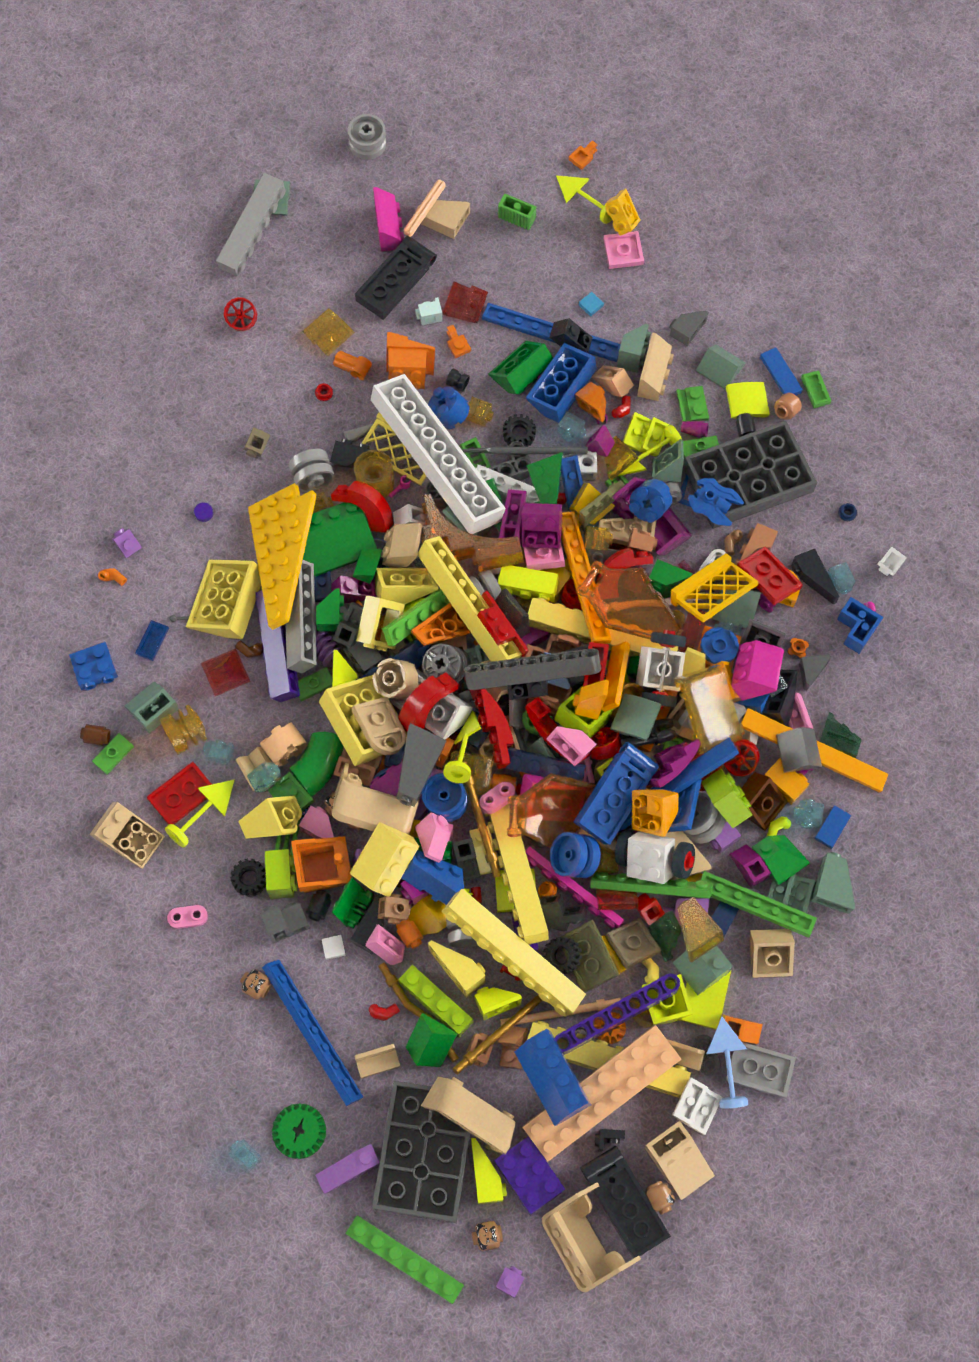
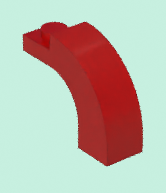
(370, 501)
(625, 558)
(424, 698)

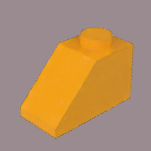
(591, 699)

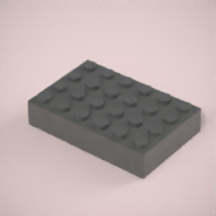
(760, 467)
(420, 1159)

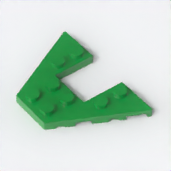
(545, 478)

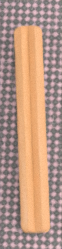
(424, 208)

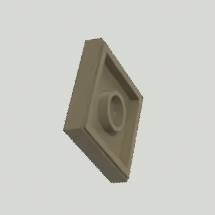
(633, 943)

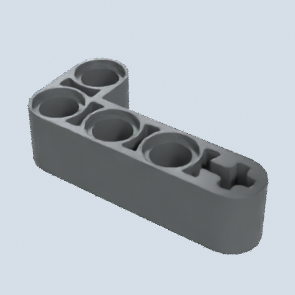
(514, 463)

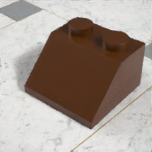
(764, 798)

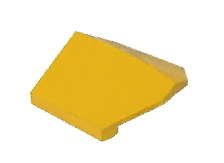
(428, 915)

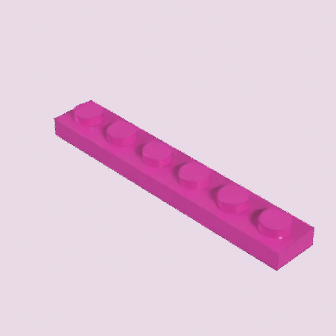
(579, 894)

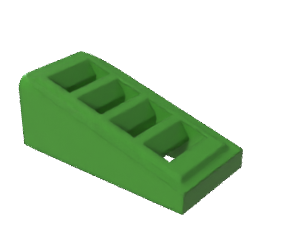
(474, 442)

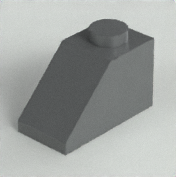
(687, 326)

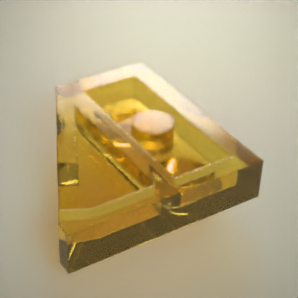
(619, 458)

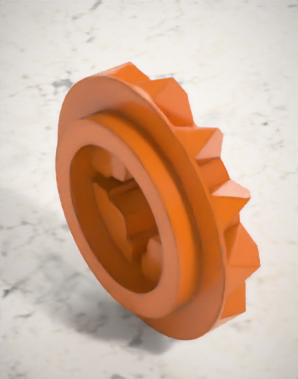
(616, 1035)

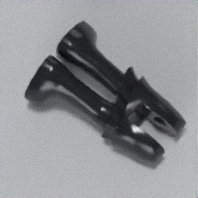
(656, 736)

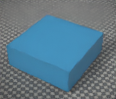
(591, 304)

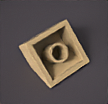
(401, 545)
(771, 953)

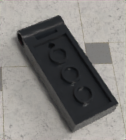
(395, 277)
(625, 1202)

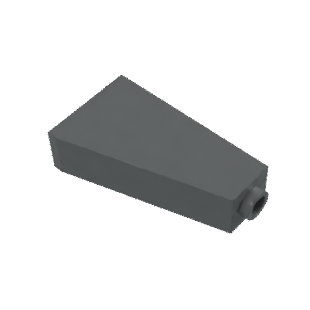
(419, 759)

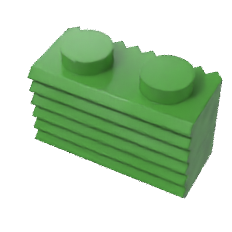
(516, 211)

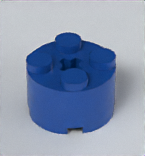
(449, 406)
(650, 500)

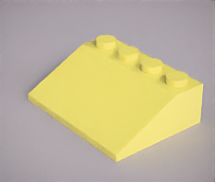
(225, 598)
(337, 706)

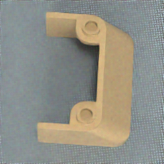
(368, 807)
(471, 1113)
(579, 1245)

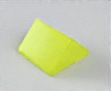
(672, 1008)

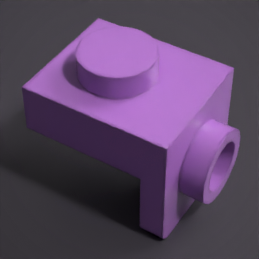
(126, 542)

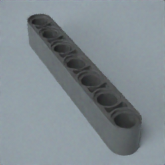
(532, 669)

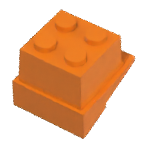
(409, 358)
(321, 863)

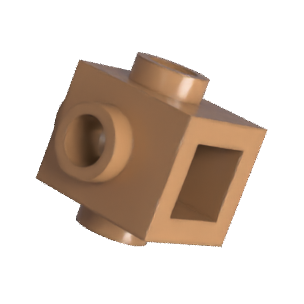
(394, 909)

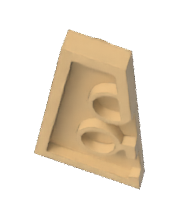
(622, 528)

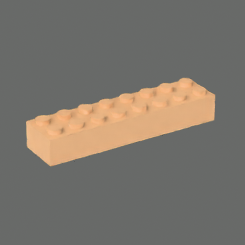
(606, 1090)

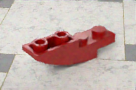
(494, 721)

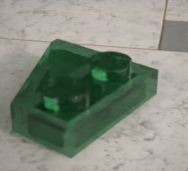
(840, 737)
(666, 933)

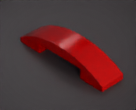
(538, 714)

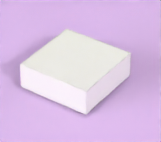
(333, 947)

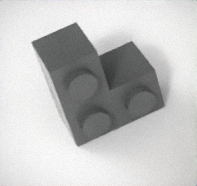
(284, 923)

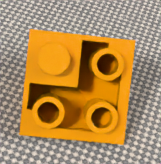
(654, 810)

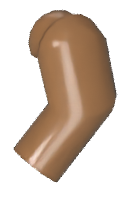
(731, 539)

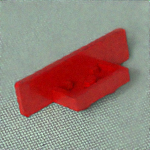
(499, 626)

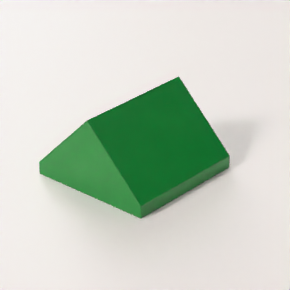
(430, 1042)

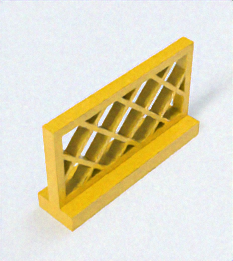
(703, 580)

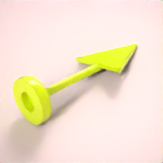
(573, 185)
(672, 437)
(457, 770)
(218, 795)

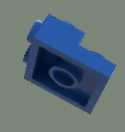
(93, 666)

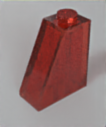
(692, 631)

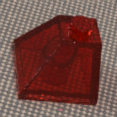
(225, 672)

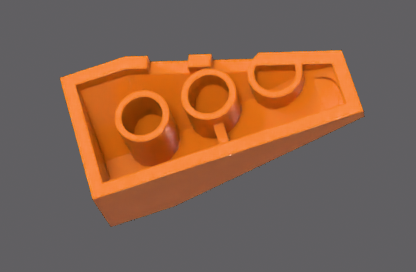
(441, 626)

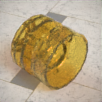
(375, 470)
(183, 729)

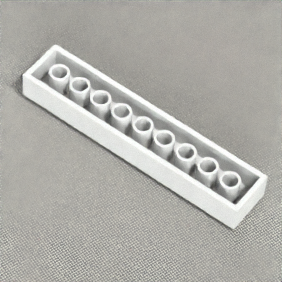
(437, 454)

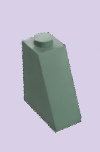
(834, 884)

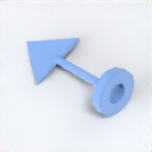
(725, 1041)

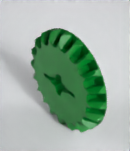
(306, 1143)

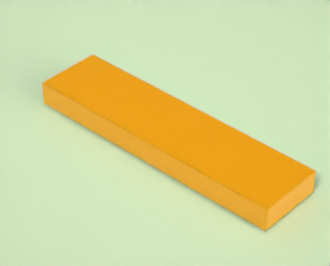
(616, 675)

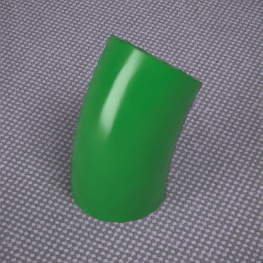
(318, 761)

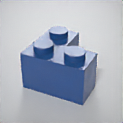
(862, 622)

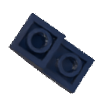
(724, 916)

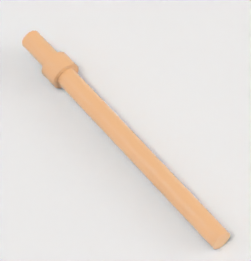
(598, 1005)

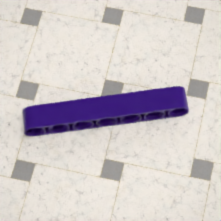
(622, 1005)

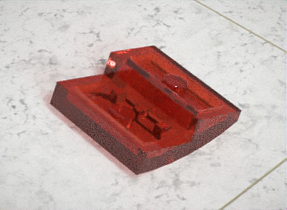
(464, 302)
(616, 899)

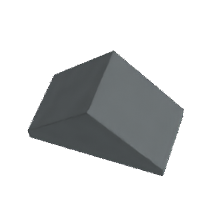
(811, 668)

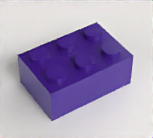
(529, 1175)

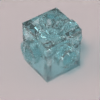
(808, 813)

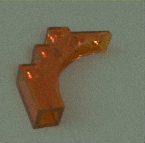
(485, 552)

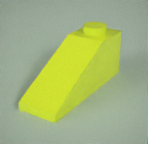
(487, 1179)

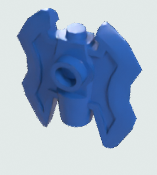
(714, 501)

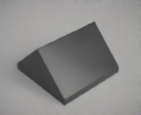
(798, 750)

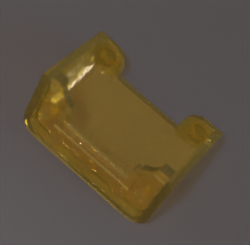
(710, 706)

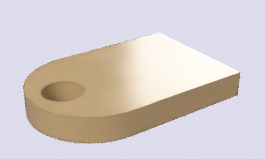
(380, 725)

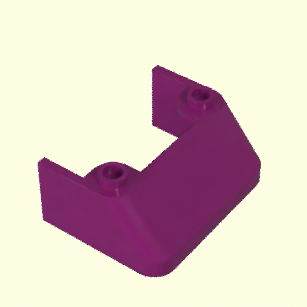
(668, 528)

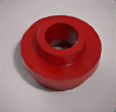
(323, 387)

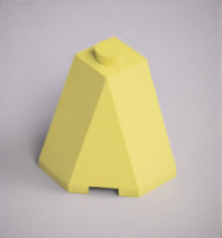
(272, 818)

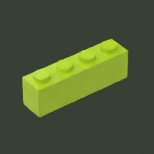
(435, 1000)

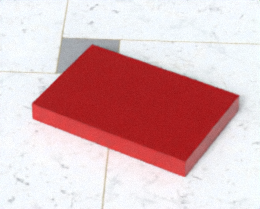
(772, 576)
(179, 794)

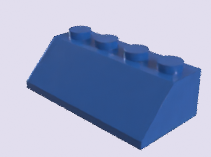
(560, 381)
(552, 1077)

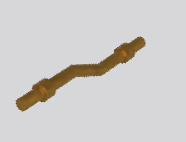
(490, 856)
(392, 982)

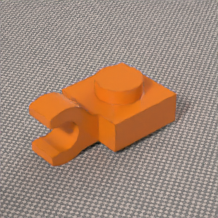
(583, 156)
(457, 344)

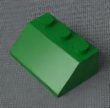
(522, 367)

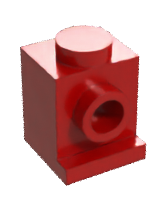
(649, 908)

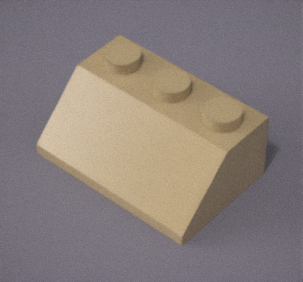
(655, 368)

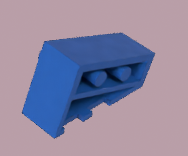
(436, 878)

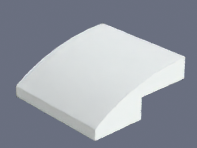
(697, 1106)

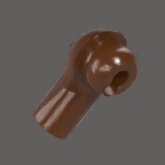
(252, 651)

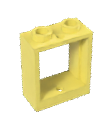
(370, 621)

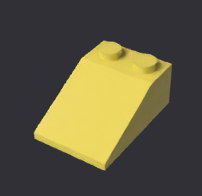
(403, 584)
(461, 969)

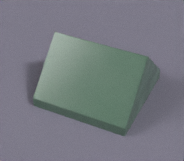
(720, 366)
(669, 463)

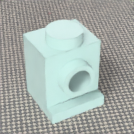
(429, 312)

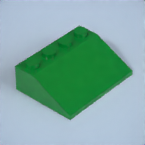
(337, 537)

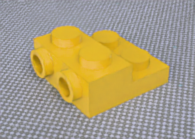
(622, 212)

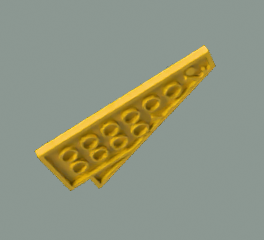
(280, 537)

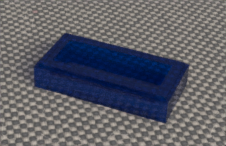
(152, 640)

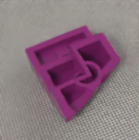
(673, 762)

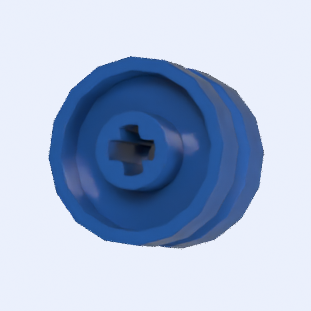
(454, 795)
(575, 855)

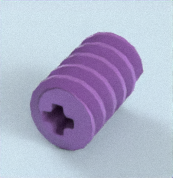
(324, 649)

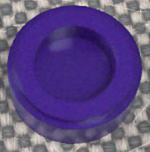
(203, 512)

